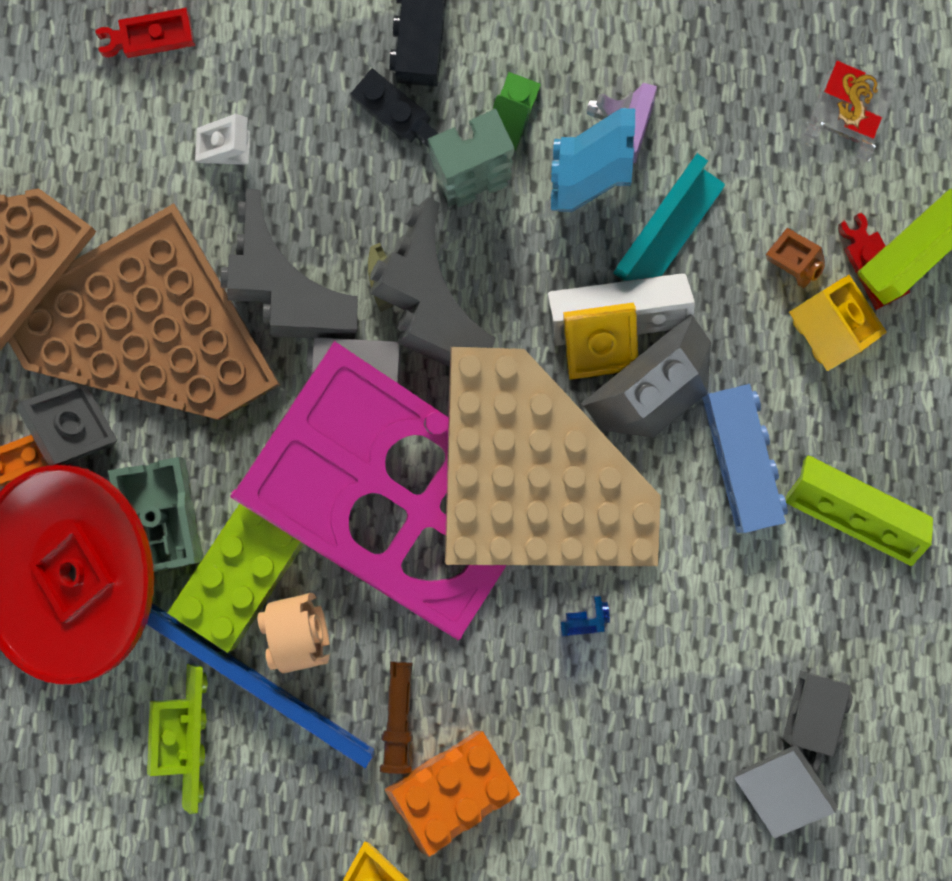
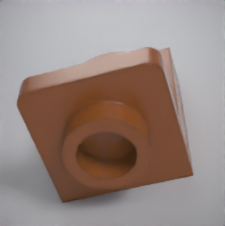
(797, 257)

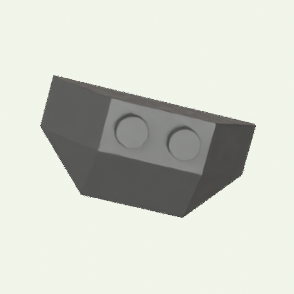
(655, 384)

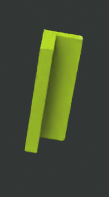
(911, 252)
(861, 511)

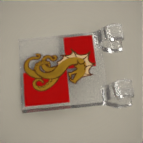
(851, 106)

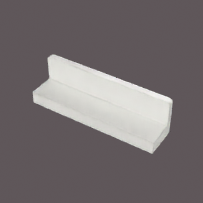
(658, 302)

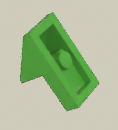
(516, 104)

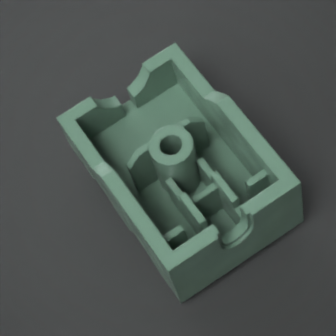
(475, 163)
(164, 508)

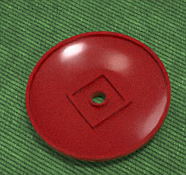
(48, 621)

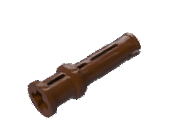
(397, 734)

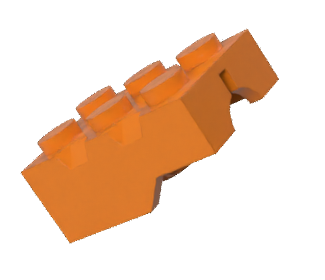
(452, 792)

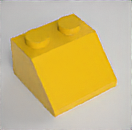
(837, 323)

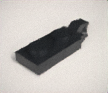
(393, 108)

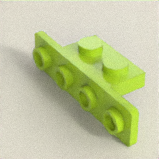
(176, 737)

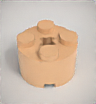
(294, 633)

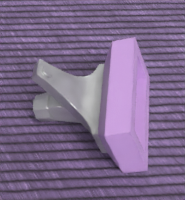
(641, 99)

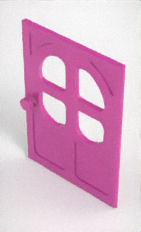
(335, 452)

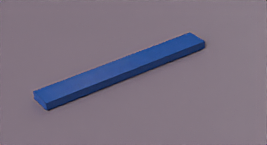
(260, 686)

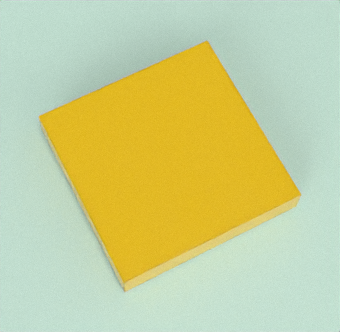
(600, 340)

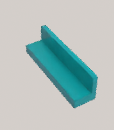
(671, 223)

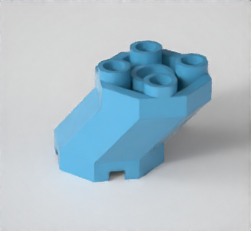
(593, 161)

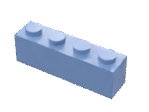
(745, 459)

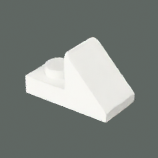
(223, 141)

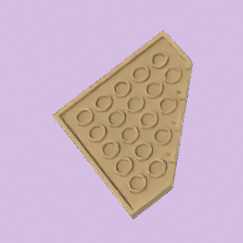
(536, 473)

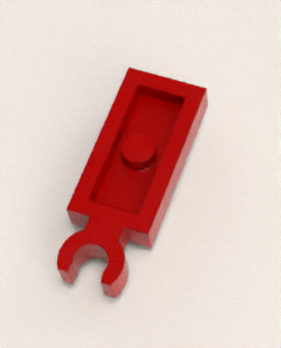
(149, 34)
(862, 250)

